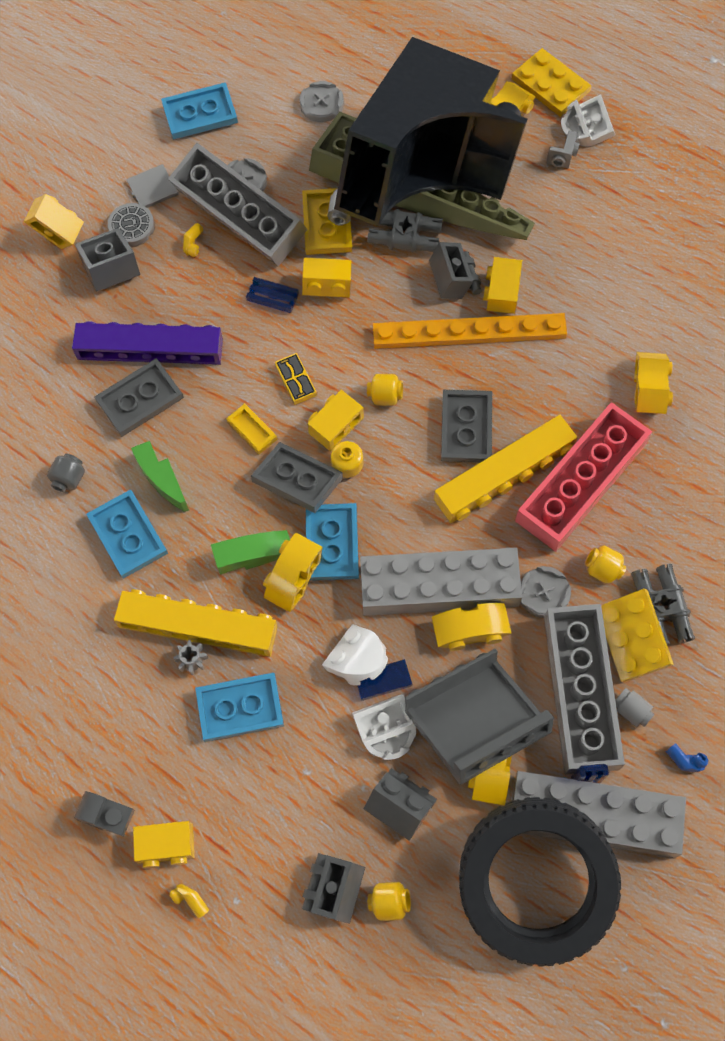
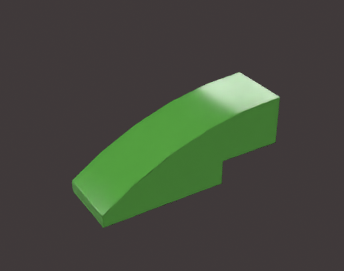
(159, 475)
(248, 550)

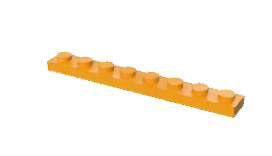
(469, 330)

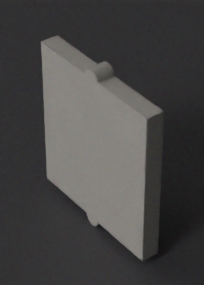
(152, 186)

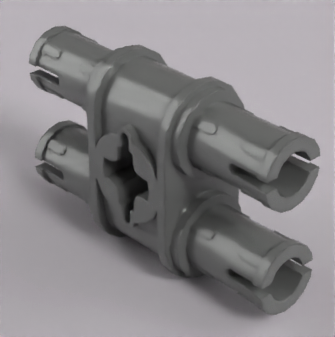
(410, 239)
(669, 595)

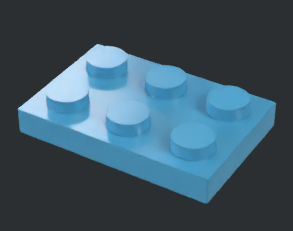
(199, 110)
(336, 531)
(127, 533)
(239, 707)

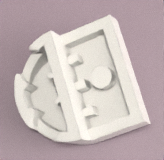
(589, 120)
(357, 656)
(386, 728)

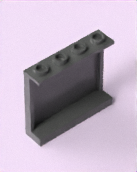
(476, 717)

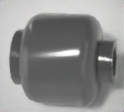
(66, 472)

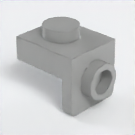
(562, 157)

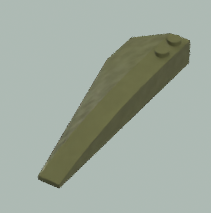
(453, 206)

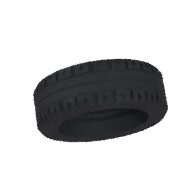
(550, 944)

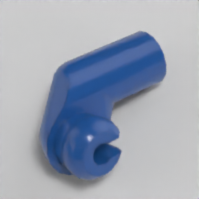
(685, 762)

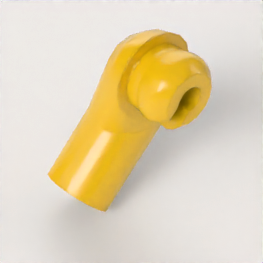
(189, 237)
(192, 898)

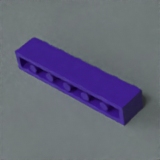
(147, 342)

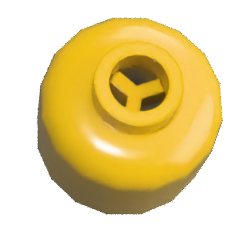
(385, 389)
(347, 458)
(605, 564)
(389, 901)

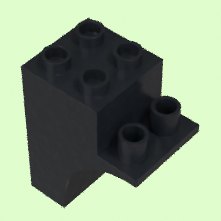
(428, 132)

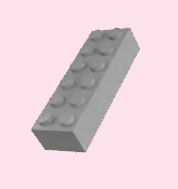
(237, 204)
(439, 581)
(583, 687)
(626, 816)

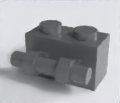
(454, 271)
(400, 803)
(333, 888)

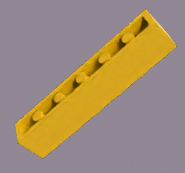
(504, 469)
(196, 623)

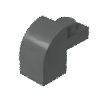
(103, 813)

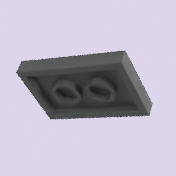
(139, 397)
(466, 426)
(297, 477)

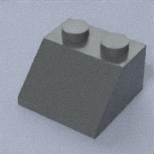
(107, 259)

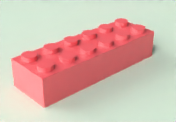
(583, 476)

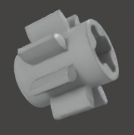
(184, 654)

